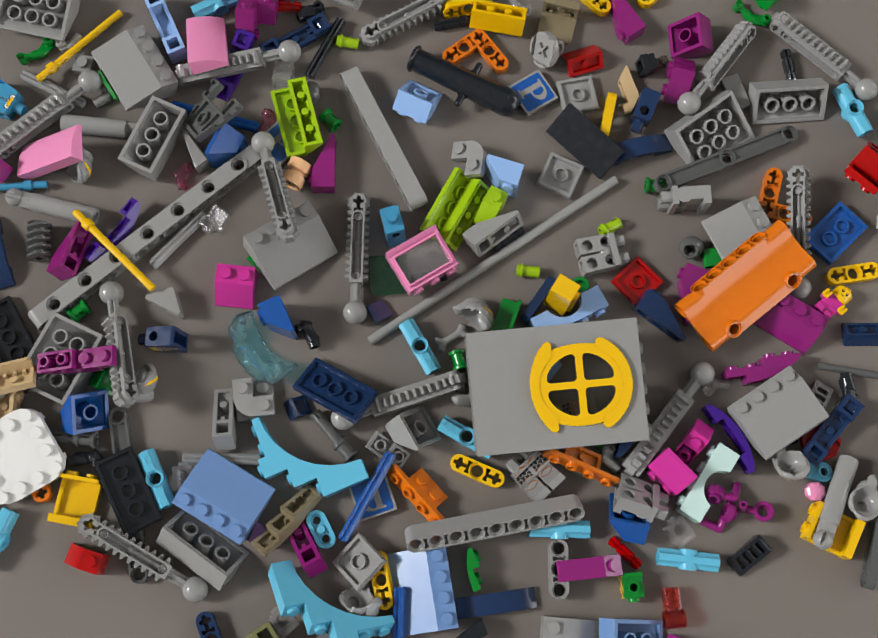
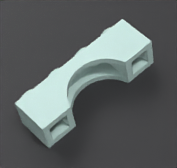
(693, 503)

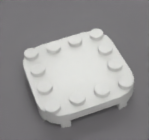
(27, 455)

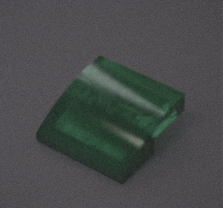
(383, 277)

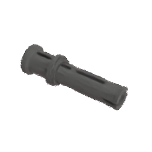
(84, 439)
(339, 443)

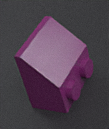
(691, 37)

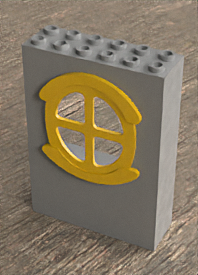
(512, 388)

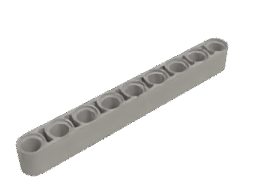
(384, 139)
(493, 523)

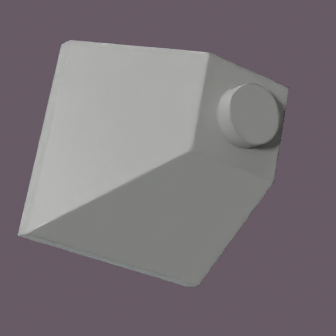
(413, 429)

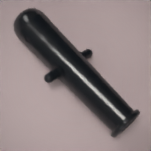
(465, 82)

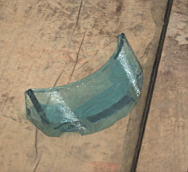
(254, 353)

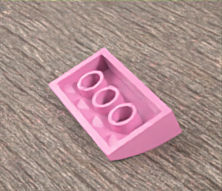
(206, 43)
(51, 153)

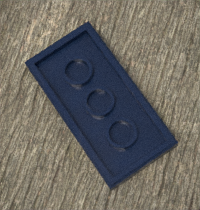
(335, 390)

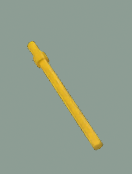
(52, 67)
(90, 226)

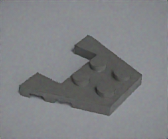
(206, 117)

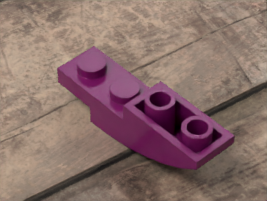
(77, 361)
(767, 367)

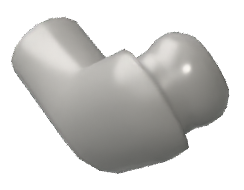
(66, 45)
(608, 458)

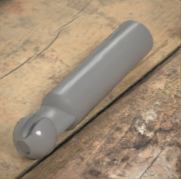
(98, 126)
(50, 205)
(835, 501)

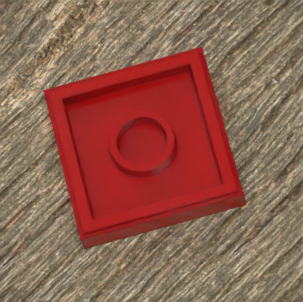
(636, 279)

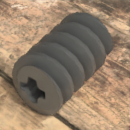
(37, 241)

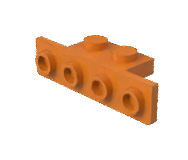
(582, 461)
(420, 491)

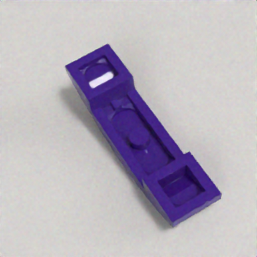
(242, 41)
(119, 233)
(746, 458)

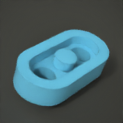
(815, 472)
(321, 529)

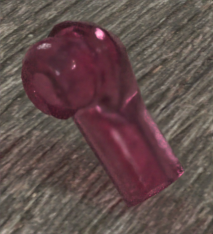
(268, 118)
(182, 174)

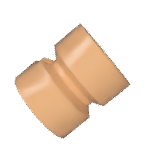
(296, 172)

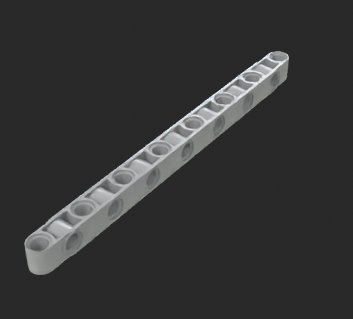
(136, 244)

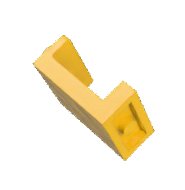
(76, 498)
(845, 537)

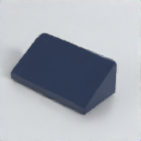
(859, 334)

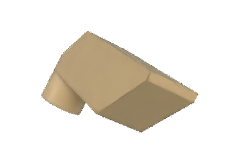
(628, 91)

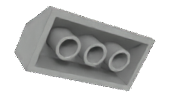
(787, 100)
(153, 138)
(202, 549)

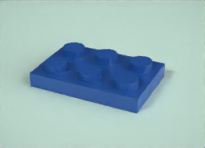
(835, 233)

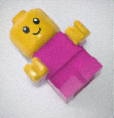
(834, 301)

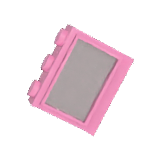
(422, 261)

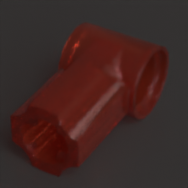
(673, 614)

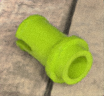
(347, 42)
(610, 227)
(528, 271)

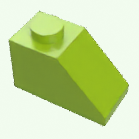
(491, 204)

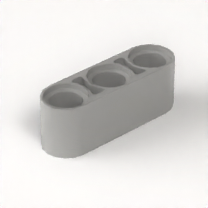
(552, 577)

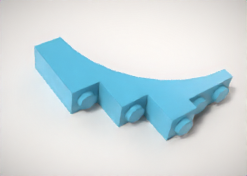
(278, 461)
(318, 616)

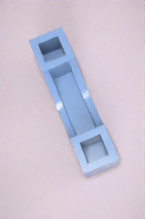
(167, 30)
(590, 303)

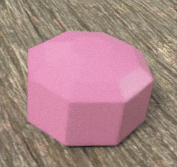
(815, 491)

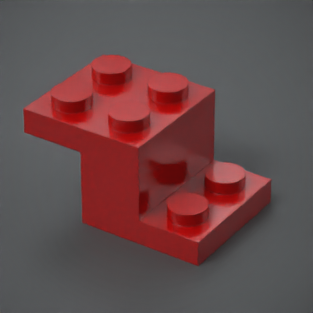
(865, 168)

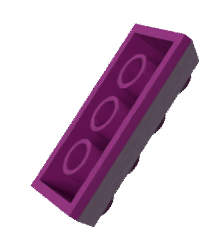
(793, 323)

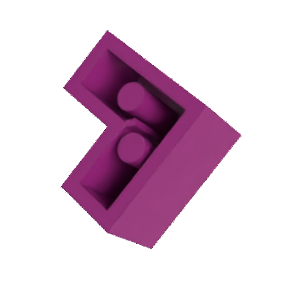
(251, 12)
(680, 78)

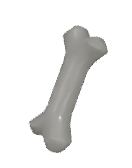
(443, 342)

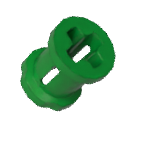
(330, 120)
(648, 185)
(79, 311)
(459, 359)

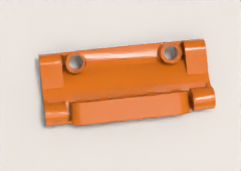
(745, 285)

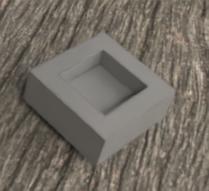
(83, 63)

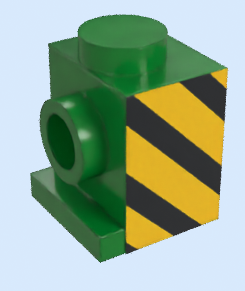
(626, 580)

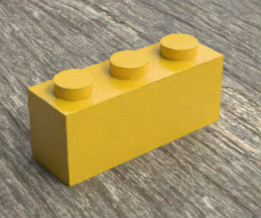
(498, 17)
(562, 295)

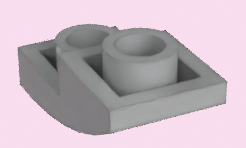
(380, 444)

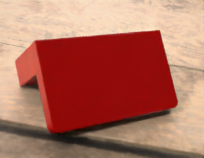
(583, 60)

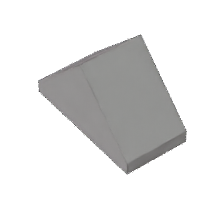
(167, 300)

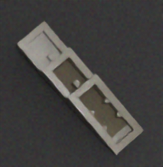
(286, 522)

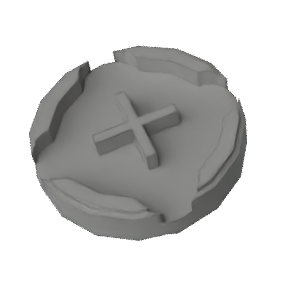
(546, 49)

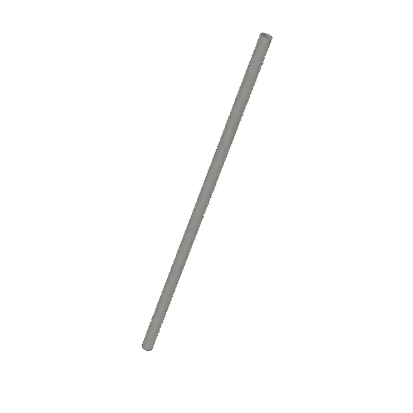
(492, 260)

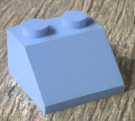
(416, 101)
(504, 174)

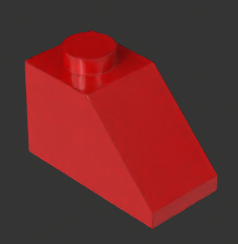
(87, 559)

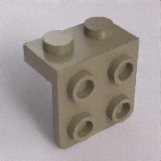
(559, 18)

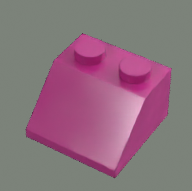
(235, 286)
(670, 472)

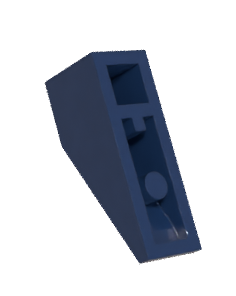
(658, 313)

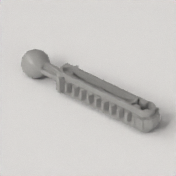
(400, 20)
(821, 54)
(241, 62)
(717, 66)
(46, 114)
(275, 189)
(798, 218)
(355, 310)
(117, 334)
(409, 396)
(666, 421)
(193, 588)

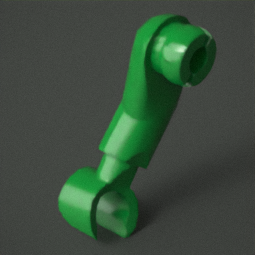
(758, 20)
(42, 52)

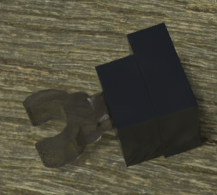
(648, 64)

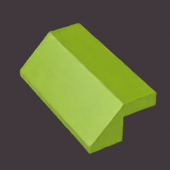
(296, 118)
(456, 207)

